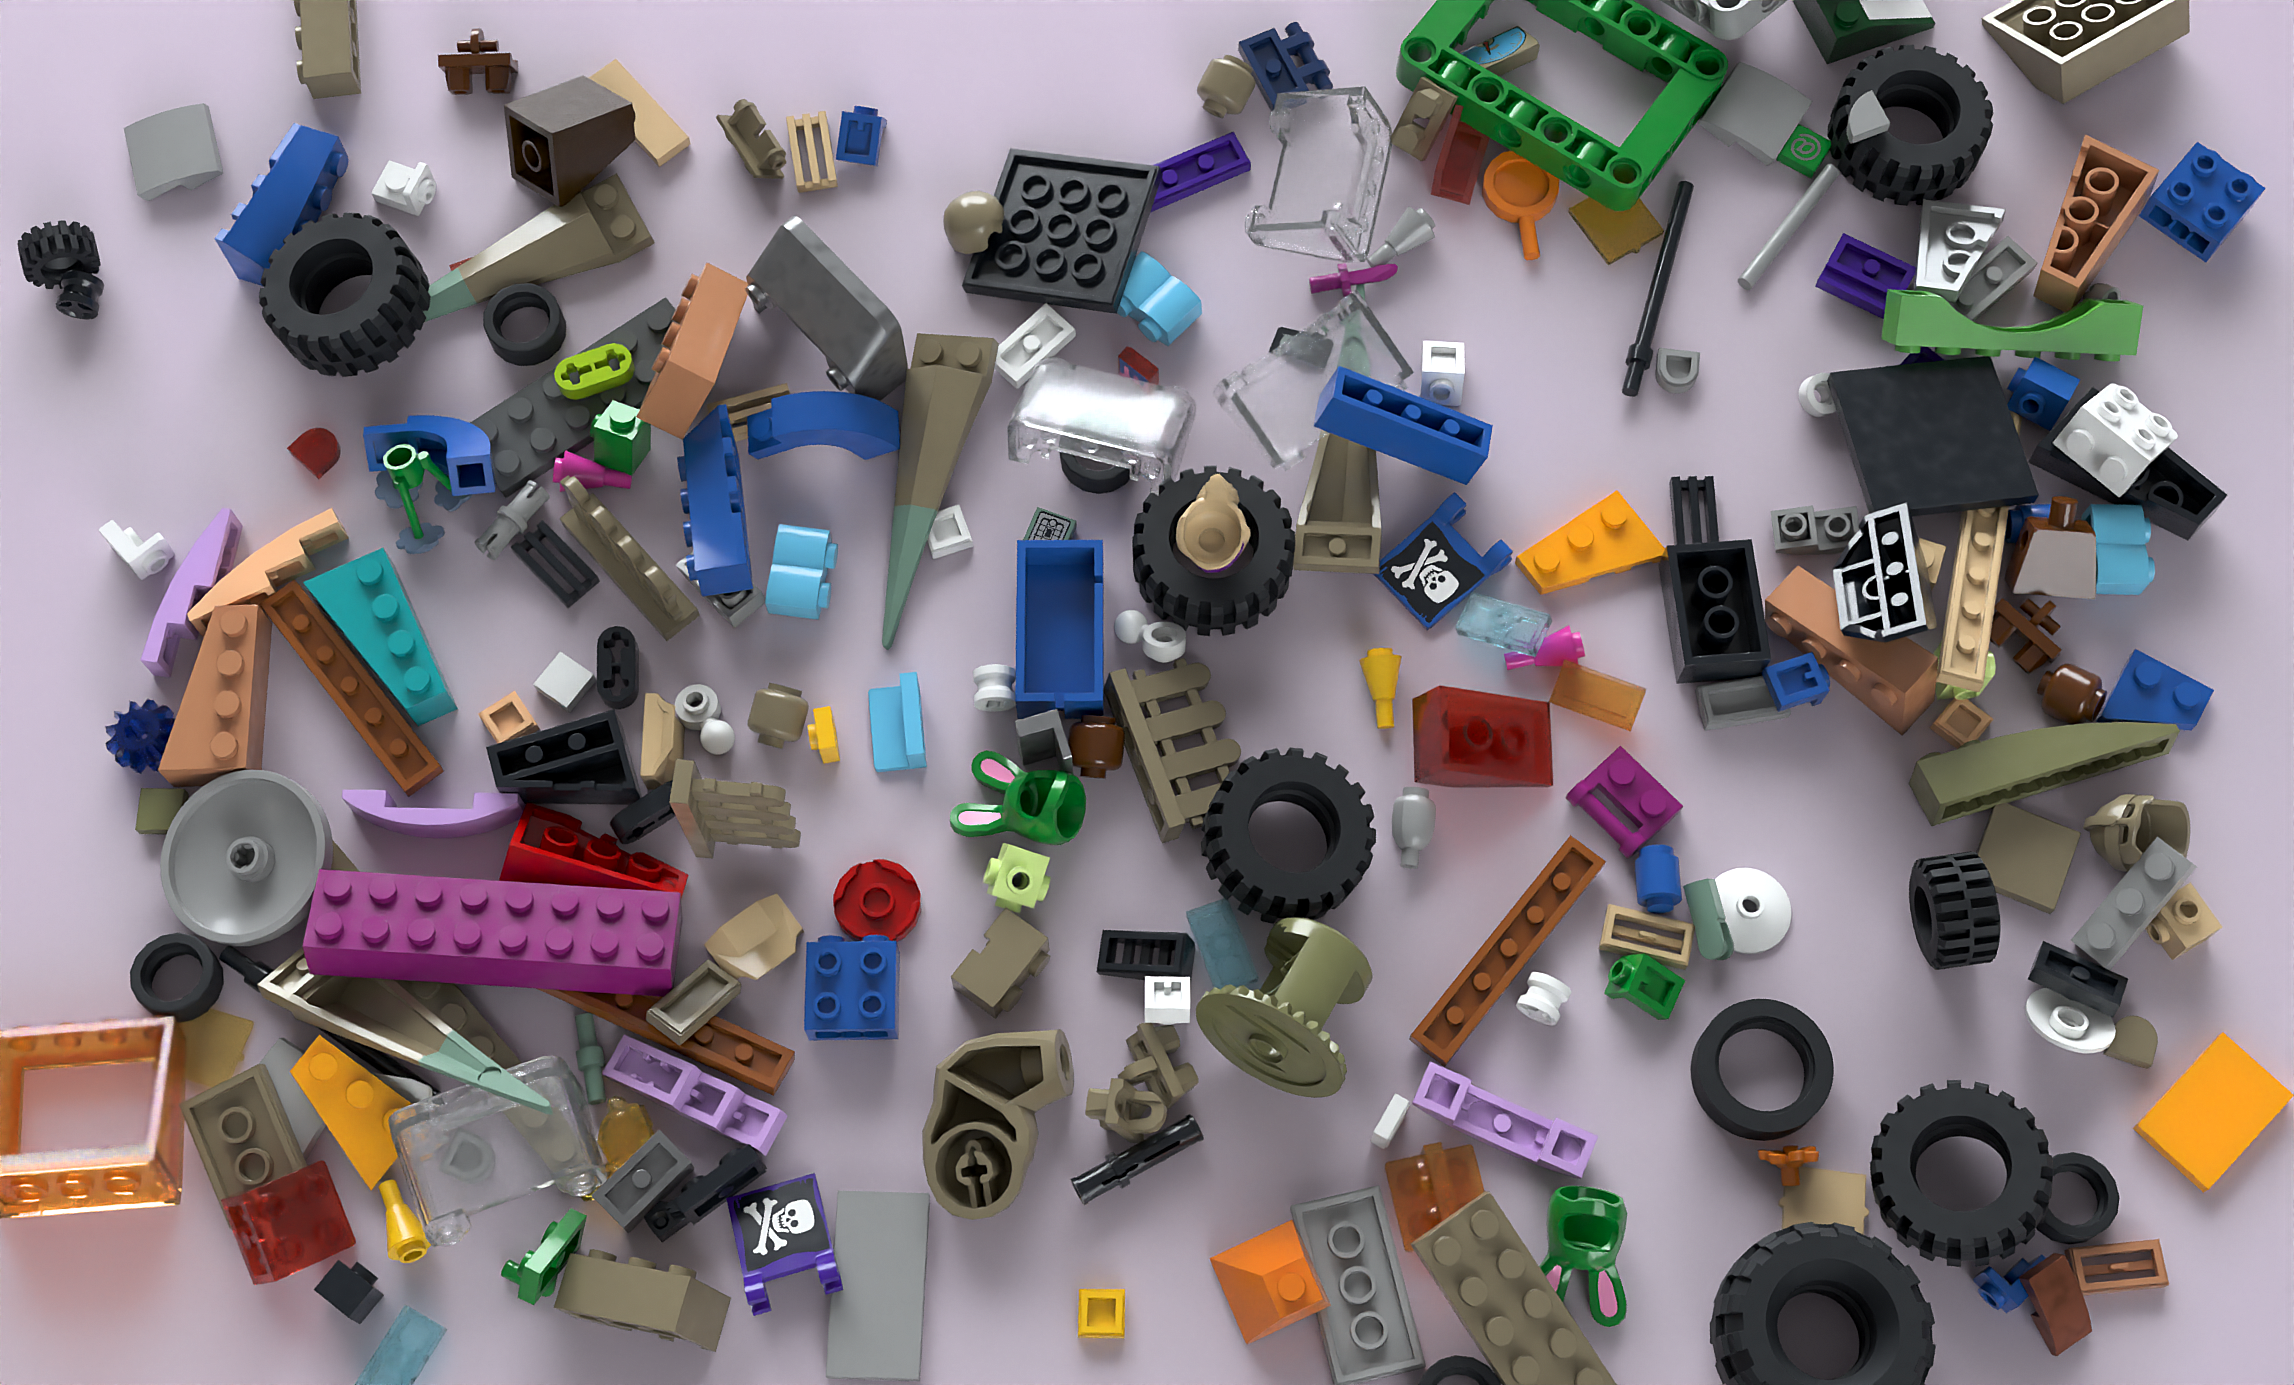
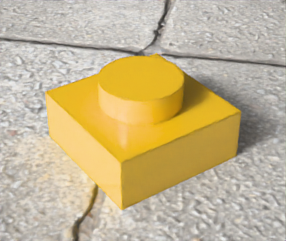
(823, 735)

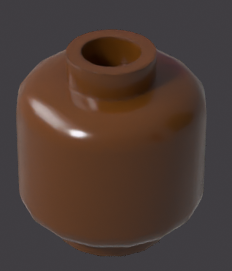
(2071, 694)
(1096, 745)

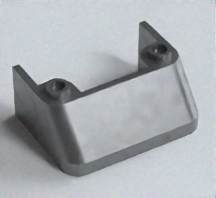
(831, 309)

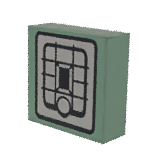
(1050, 526)

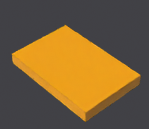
(2213, 1112)

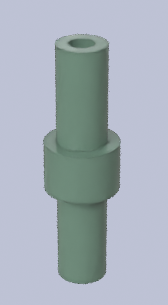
(590, 1059)

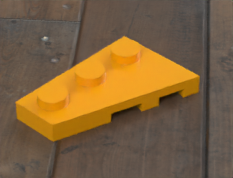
(1590, 545)
(351, 1105)

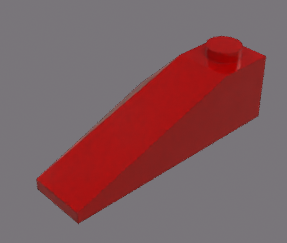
(554, 850)

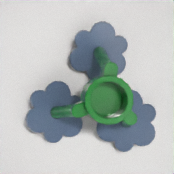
(400, 488)

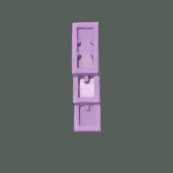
(201, 570)
(694, 1094)

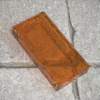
(1597, 695)

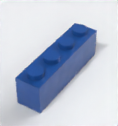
(1403, 425)

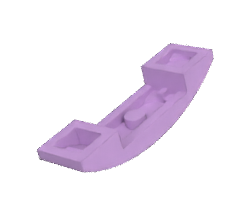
(488, 813)
(1503, 1124)

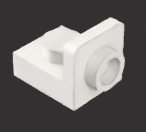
(405, 187)
(1442, 372)
(140, 556)
(1167, 1000)

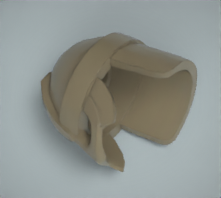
(2130, 825)

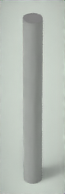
(1788, 227)

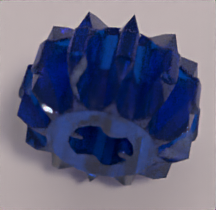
(127, 735)

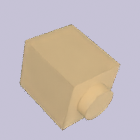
(2183, 922)

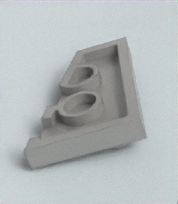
(1952, 244)

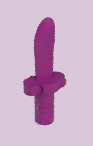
(1344, 279)

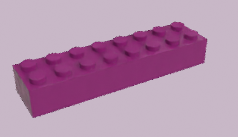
(493, 933)

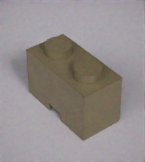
(1002, 967)

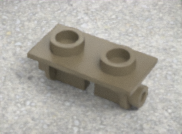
(762, 153)

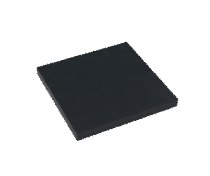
(1065, 230)
(1932, 436)

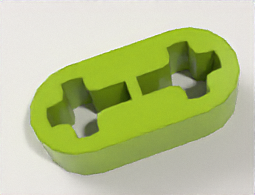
(594, 371)

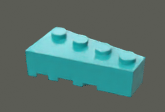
(381, 624)

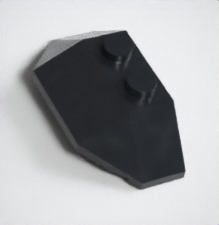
(1884, 579)

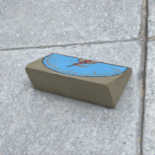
(1504, 51)

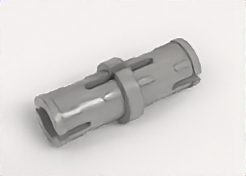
(512, 520)

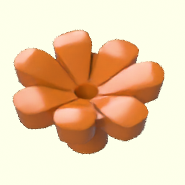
(1790, 1161)

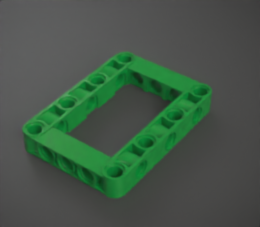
(1528, 125)

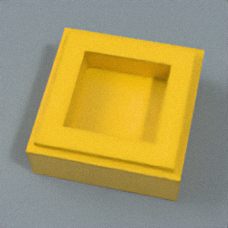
(1101, 1313)

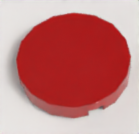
(877, 901)

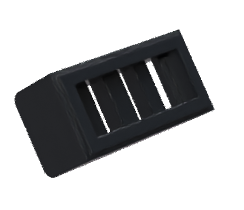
(1165, 941)

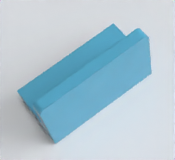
(897, 725)

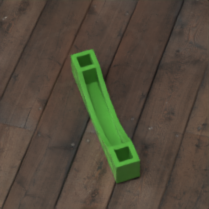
(2092, 327)

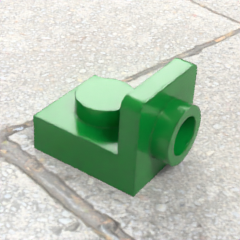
(1645, 984)

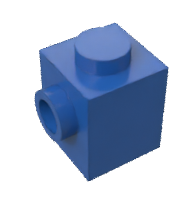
(2041, 392)

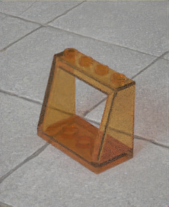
(97, 1176)

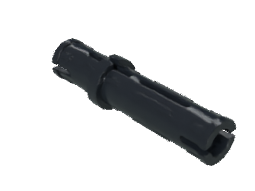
(1136, 1159)

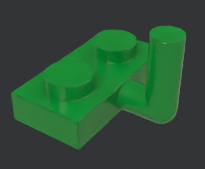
(540, 1269)

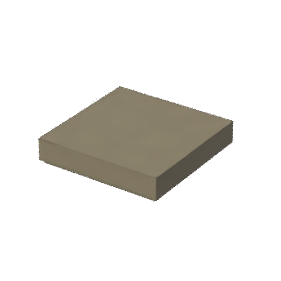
(2027, 855)

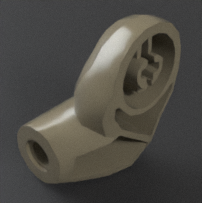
(984, 1117)

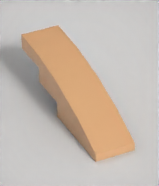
(271, 566)

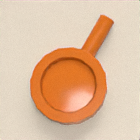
(1520, 194)

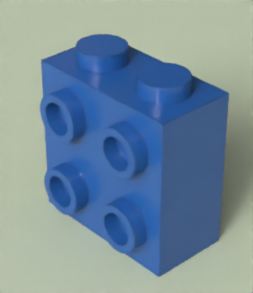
(2201, 201)
(852, 989)

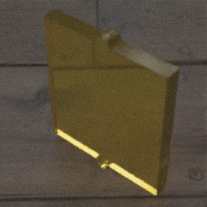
(1615, 232)
(213, 1046)

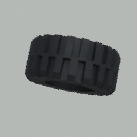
(1935, 88)
(321, 260)
(1213, 601)
(1319, 791)
(1971, 1114)

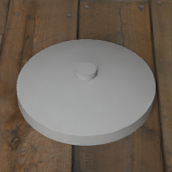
(245, 857)

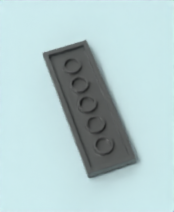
(542, 423)

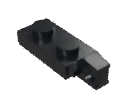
(706, 1193)

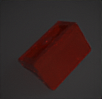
(1459, 160)

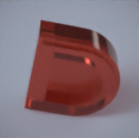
(316, 450)

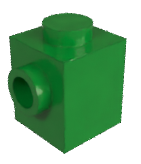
(620, 438)

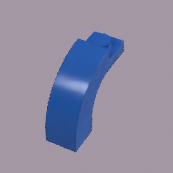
(824, 418)
(452, 444)

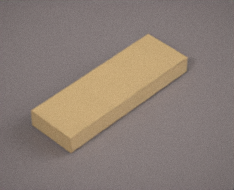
(653, 126)

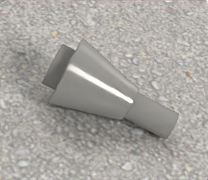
(1409, 232)

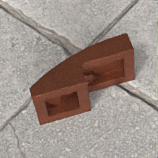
(2058, 1302)

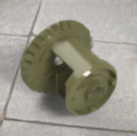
(1279, 1027)

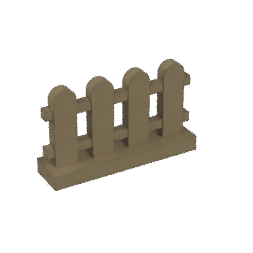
(626, 562)
(1142, 735)
(730, 812)

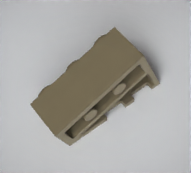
(642, 1298)

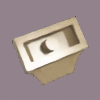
(661, 741)
(755, 939)

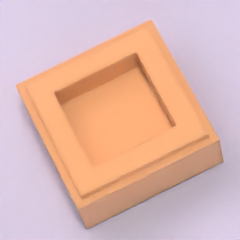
(508, 719)
(1961, 722)

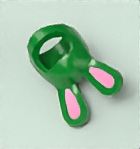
(1036, 803)
(1586, 1234)

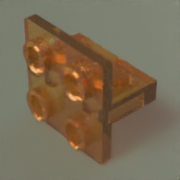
(1431, 1187)

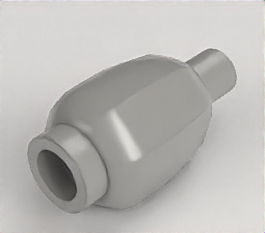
(1413, 824)

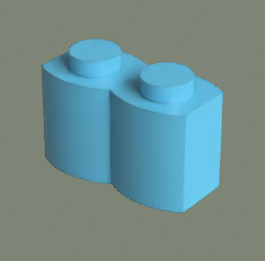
(1158, 301)
(2121, 548)
(799, 572)

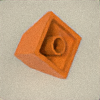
(1270, 1282)

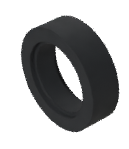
(1799, 1032)

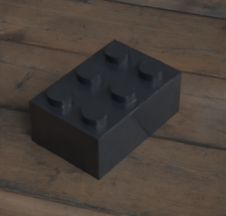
(1714, 611)

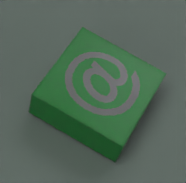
(1804, 151)

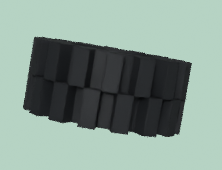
(57, 250)

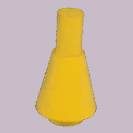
(1381, 674)
(403, 1229)

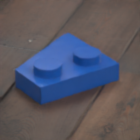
(2155, 694)

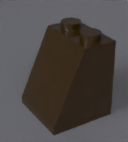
(566, 136)

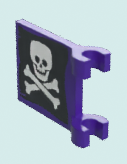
(782, 1234)

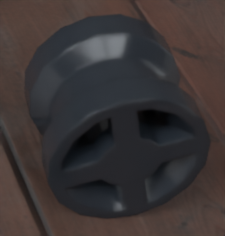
(79, 295)

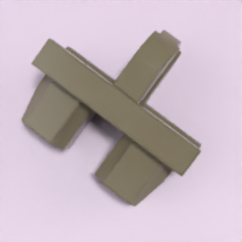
(1426, 102)
(1151, 1065)
(1122, 1109)

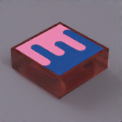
(1137, 367)

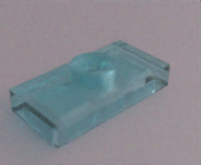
(1503, 624)
(1221, 945)
(403, 1350)

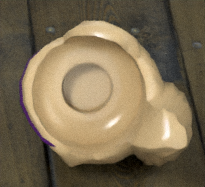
(1213, 527)

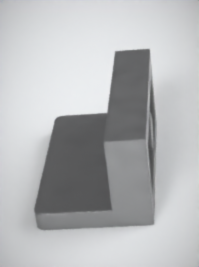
(1043, 738)
(643, 1181)

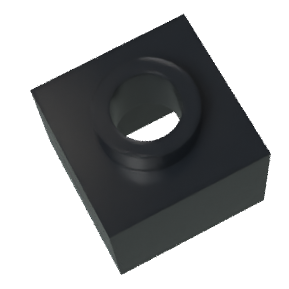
(350, 1290)

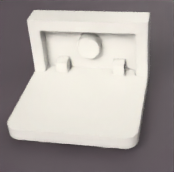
(2115, 437)

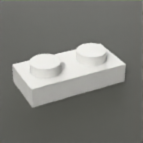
(1033, 341)

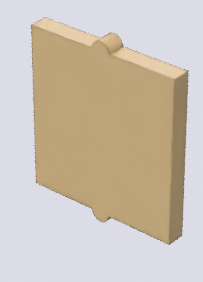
(1825, 1199)

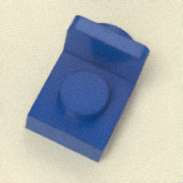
(860, 136)
(1797, 682)
(2000, 1293)

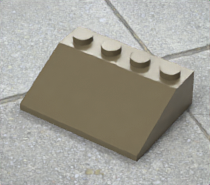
(2081, 43)

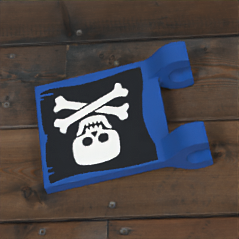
(1437, 566)

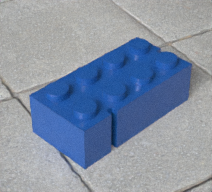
(1060, 628)

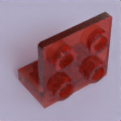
(289, 1223)

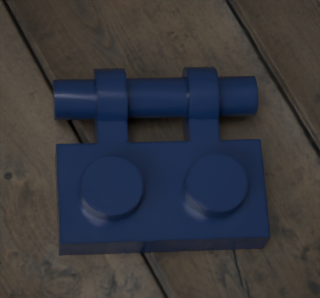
(1274, 67)

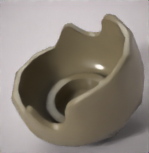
(971, 221)

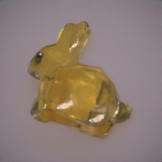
(622, 1134)

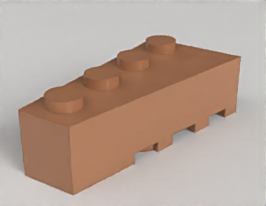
(2095, 215)
(693, 349)
(1887, 677)
(224, 701)

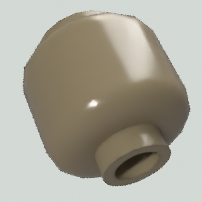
(1226, 86)
(778, 715)

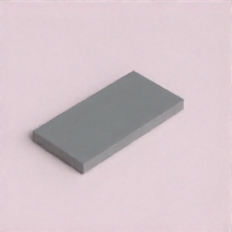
(883, 1275)
(1370, 1318)

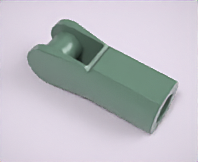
(1709, 919)

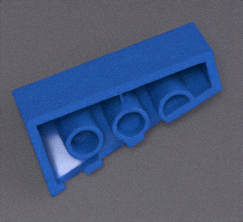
(290, 195)
(715, 507)

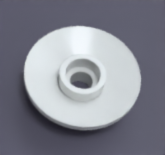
(1758, 930)
(2069, 1022)

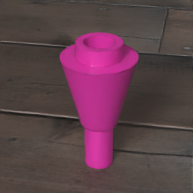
(588, 473)
(1552, 652)

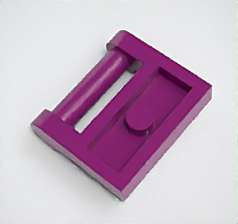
(1633, 793)

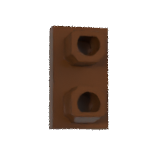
(495, 66)
(2038, 646)

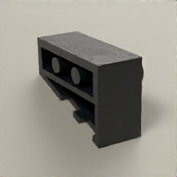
(569, 764)

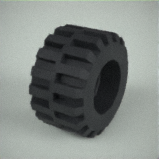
(1954, 910)

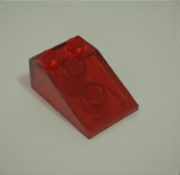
(1481, 740)

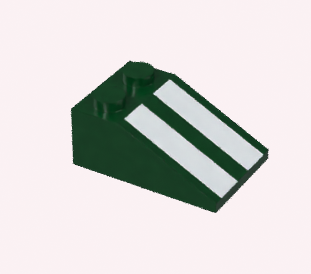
(1857, 26)

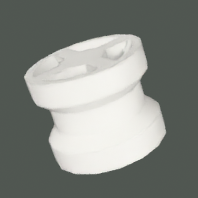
(994, 687)
(1543, 998)

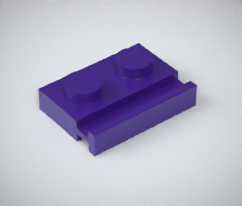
(1863, 275)

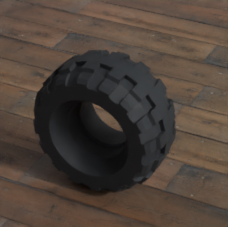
(1833, 1262)

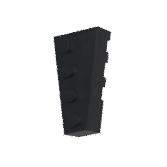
(2168, 489)

